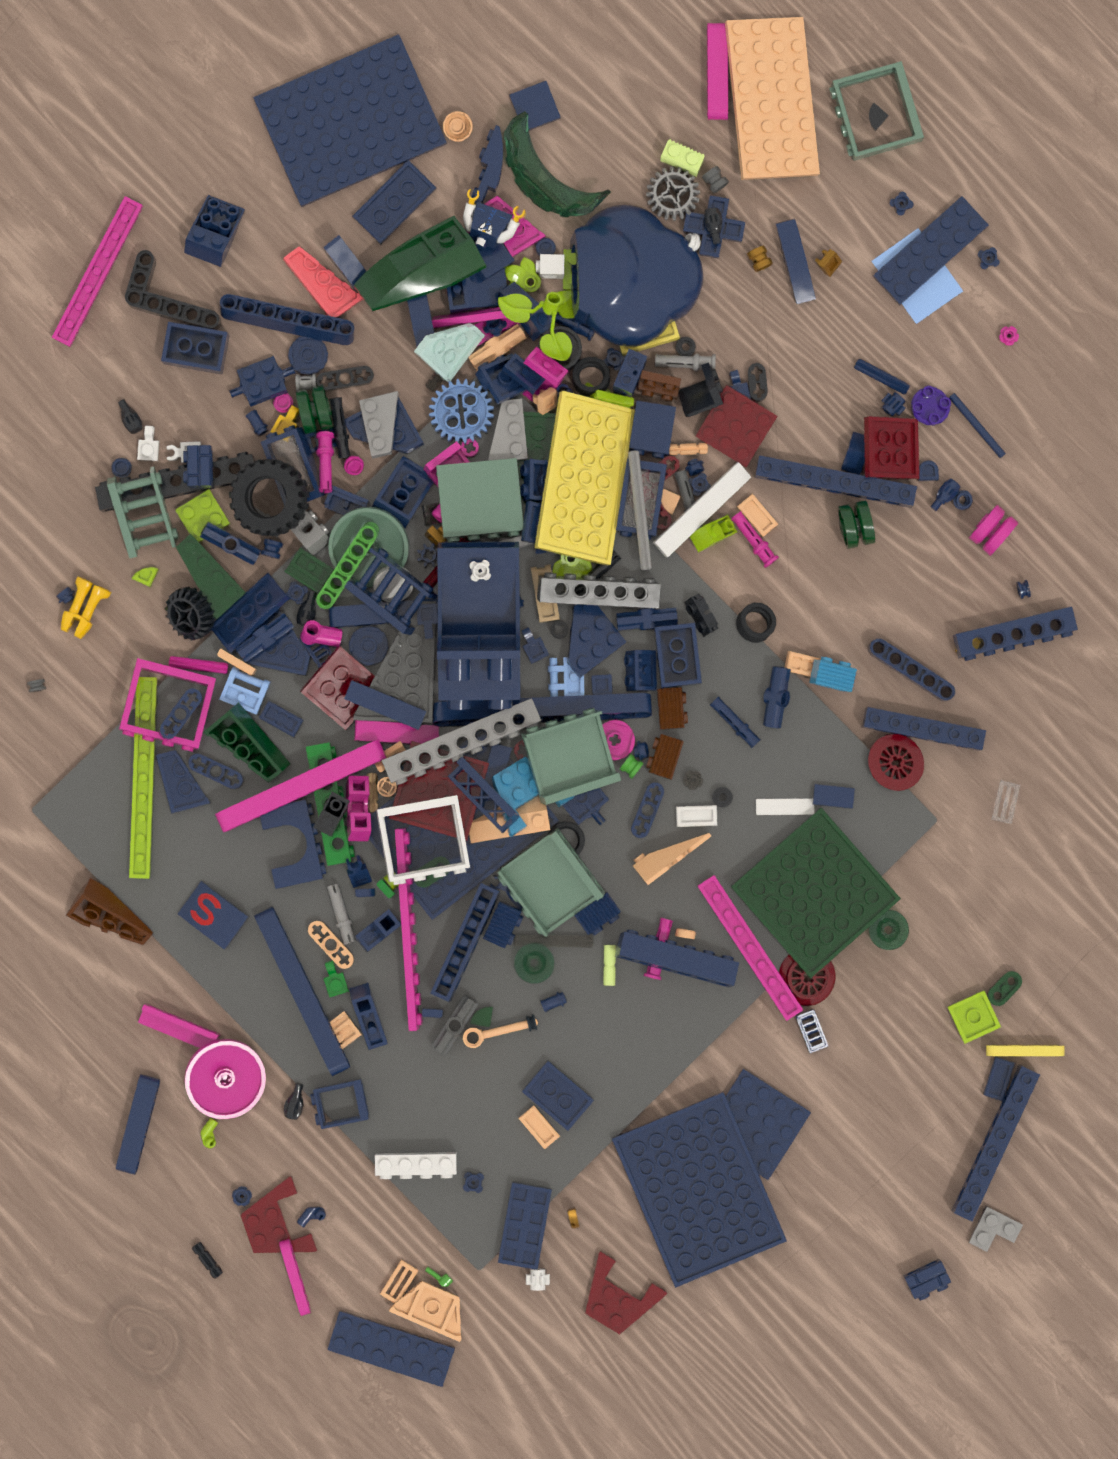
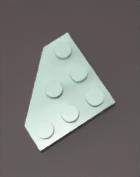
(449, 349)

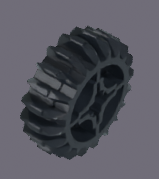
(190, 613)

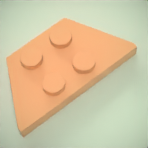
(431, 1308)

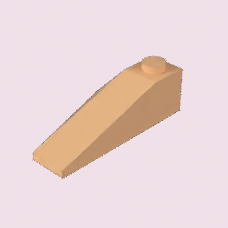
(532, 813)
(658, 862)

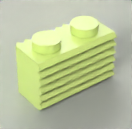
(683, 157)

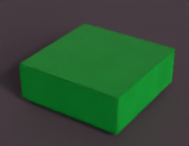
(385, 888)

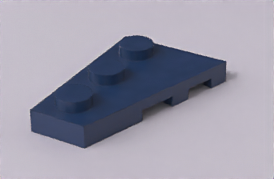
(179, 784)

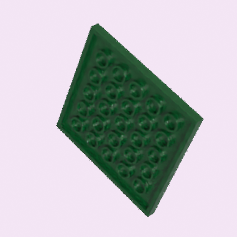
(815, 893)

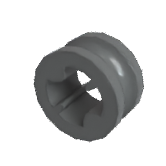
(36, 685)

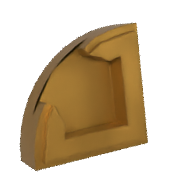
(573, 1218)

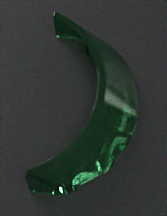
(537, 181)

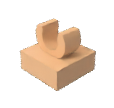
(546, 400)

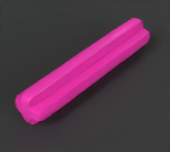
(196, 664)

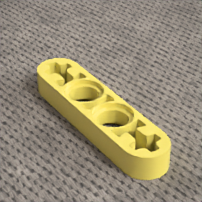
(1025, 1050)

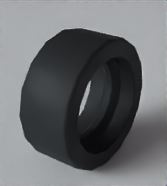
(590, 362)
(746, 632)
(570, 825)

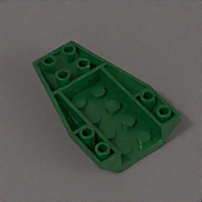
(421, 266)

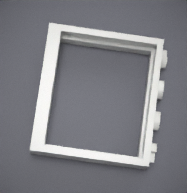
(439, 871)

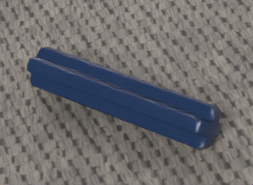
(882, 376)

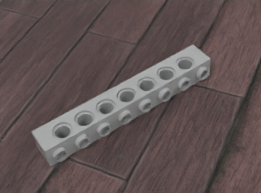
(393, 763)

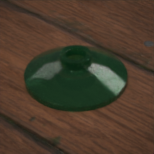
(899, 931)
(526, 970)

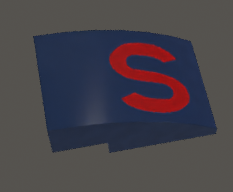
(213, 915)

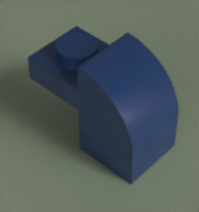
(378, 930)

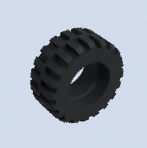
(295, 497)

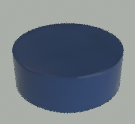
(545, 246)

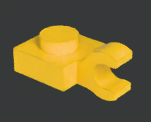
(284, 422)

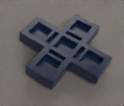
(731, 229)

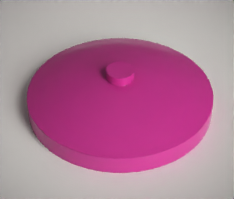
(225, 1079)

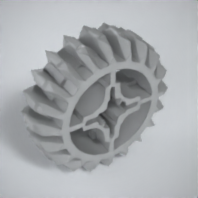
(681, 189)

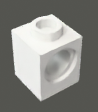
(550, 266)

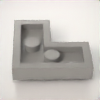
(993, 1223)

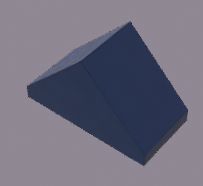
(855, 454)

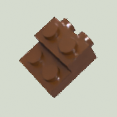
(659, 385)

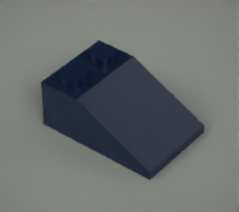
(404, 491)

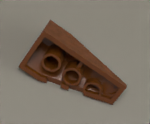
(102, 909)

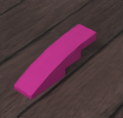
(393, 732)

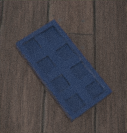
(524, 1225)

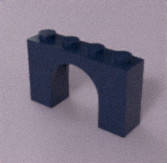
(309, 867)

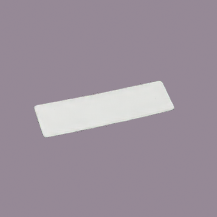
(784, 806)

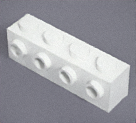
(416, 1164)

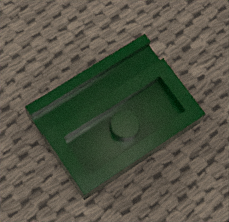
(309, 570)

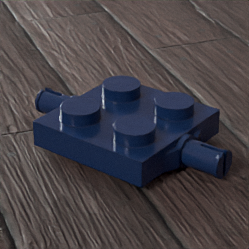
(262, 381)
(586, 806)

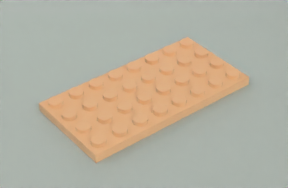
(772, 98)

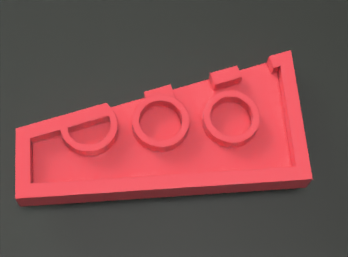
(325, 288)

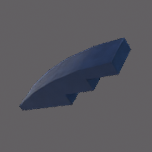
(795, 261)

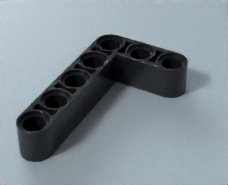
(164, 302)

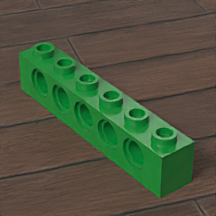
(333, 856)

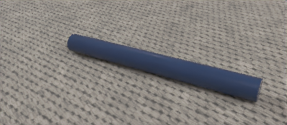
(977, 425)

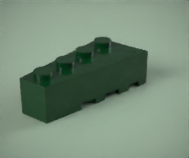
(209, 576)
(248, 742)

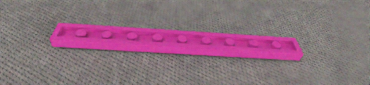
(409, 938)

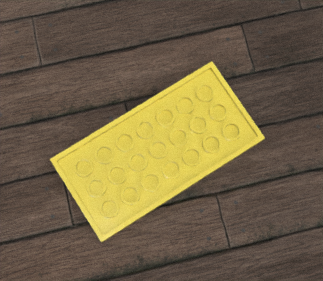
(584, 478)

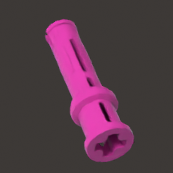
(325, 453)
(760, 547)
(662, 934)

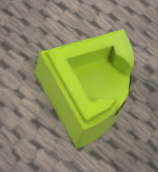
(146, 576)

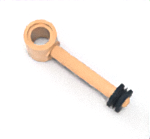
(530, 1023)

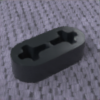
(762, 382)

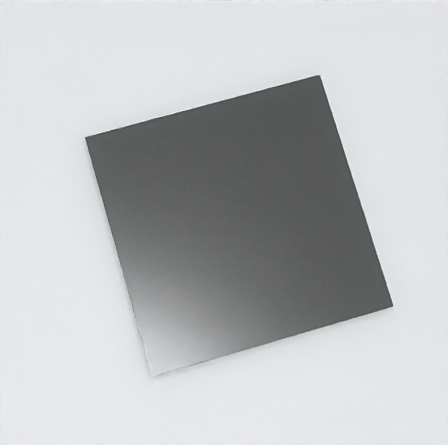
(609, 1040)

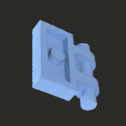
(572, 684)

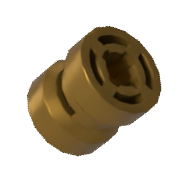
(759, 258)

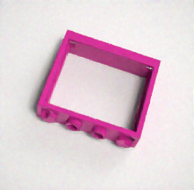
(149, 735)

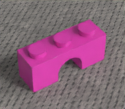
(357, 811)

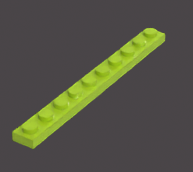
(143, 780)

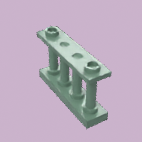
(122, 508)

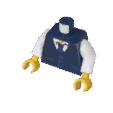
(489, 225)

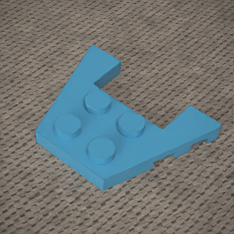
(517, 788)

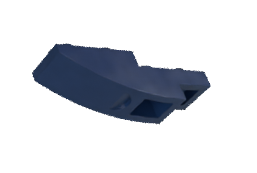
(493, 161)

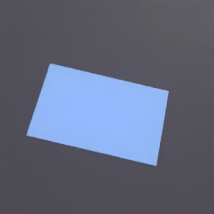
(932, 294)

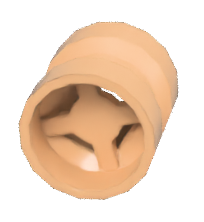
(389, 789)

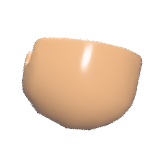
(457, 126)

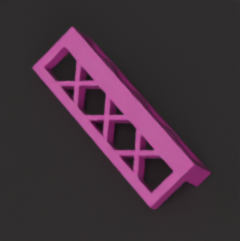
(176, 1026)

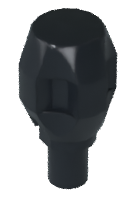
(713, 223)
(130, 418)
(307, 610)
(294, 1104)

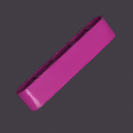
(717, 72)

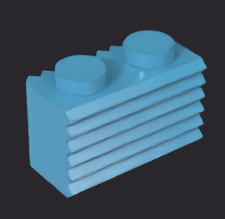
(833, 675)

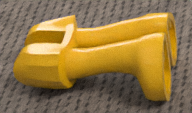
(68, 617)

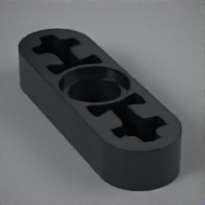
(338, 373)

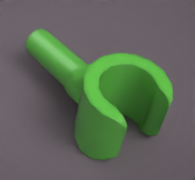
(444, 1281)

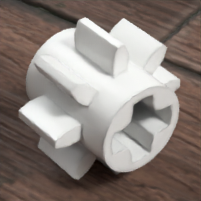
(537, 1279)

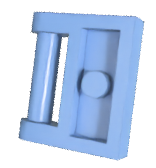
(248, 699)

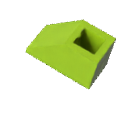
(713, 533)

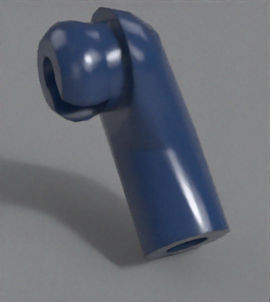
(310, 1214)

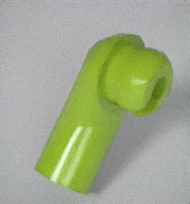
(207, 1133)

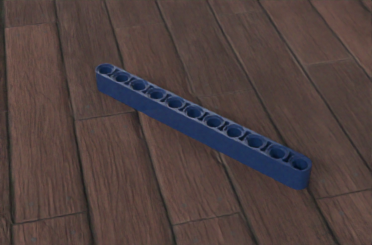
(552, 708)

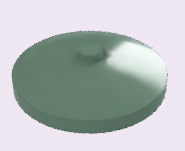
(391, 538)

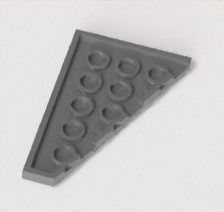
(406, 673)

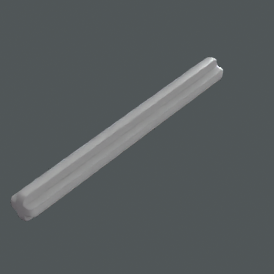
(639, 508)

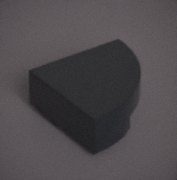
(876, 116)

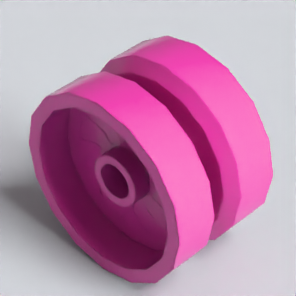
(992, 529)

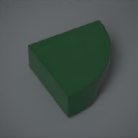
(482, 1017)

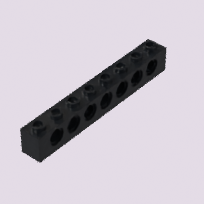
(169, 491)

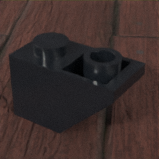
(332, 814)

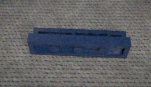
(485, 787)

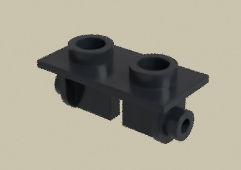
(704, 623)

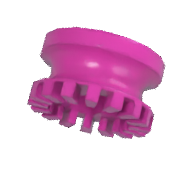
(472, 453)

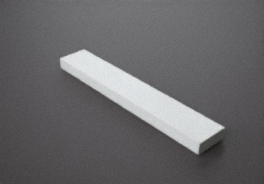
(702, 509)

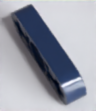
(193, 705)
(213, 763)
(636, 822)

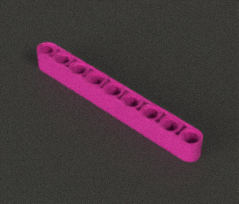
(300, 785)

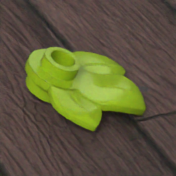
(522, 274)
(576, 566)

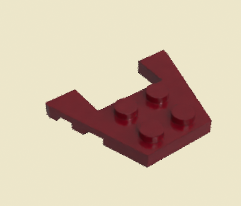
(267, 1226)
(614, 1305)

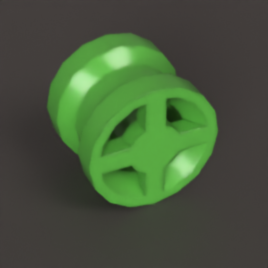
(631, 766)

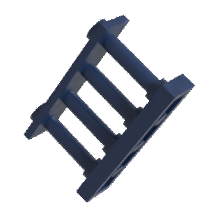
(373, 599)

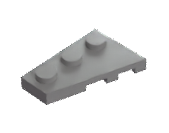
(379, 422)
(509, 435)

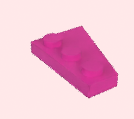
(526, 233)

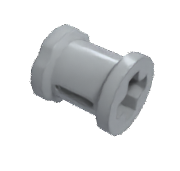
(305, 382)

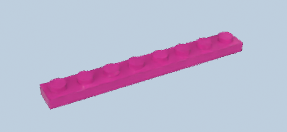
(97, 271)
(750, 947)

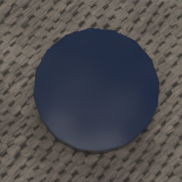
(308, 355)
(368, 645)

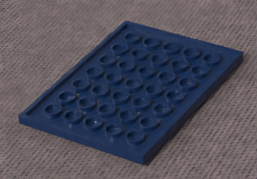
(350, 120)
(426, 845)
(699, 1189)

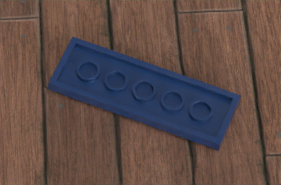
(930, 250)
(391, 1348)

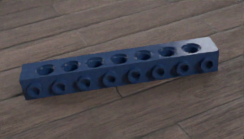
(835, 481)
(995, 1143)

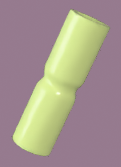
(609, 965)

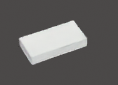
(696, 816)

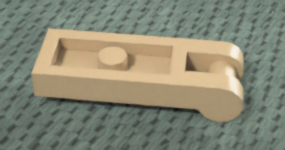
(546, 611)

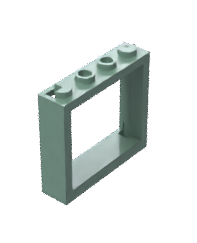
(907, 100)

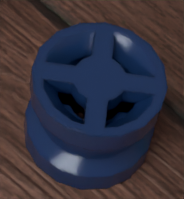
(272, 548)

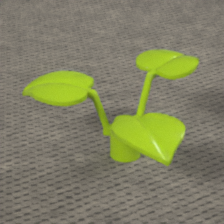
(518, 309)

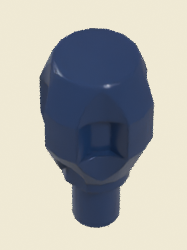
(946, 493)

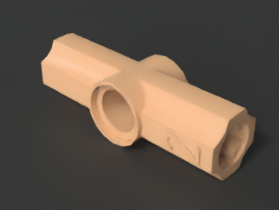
(498, 346)

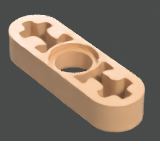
(324, 930)

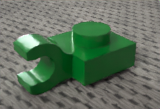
(335, 982)

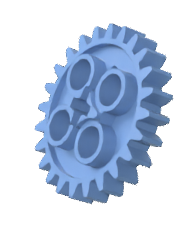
(443, 413)

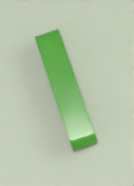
(343, 573)

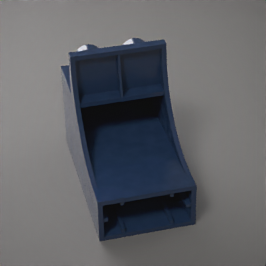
(478, 625)

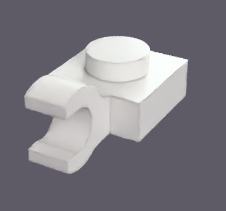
(148, 449)

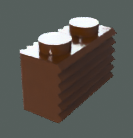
(671, 708)
(665, 756)

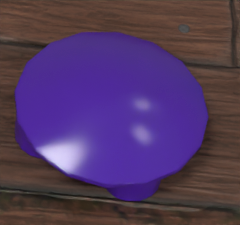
(930, 406)

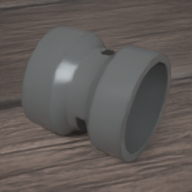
(714, 178)

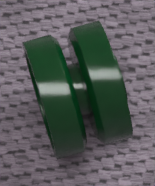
(318, 409)
(859, 524)

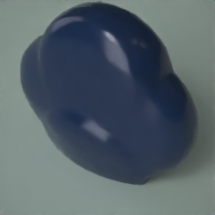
(632, 275)

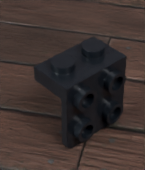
(702, 395)

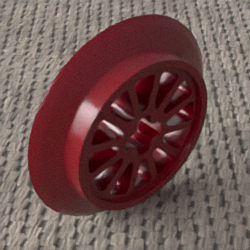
(915, 759)
(808, 999)

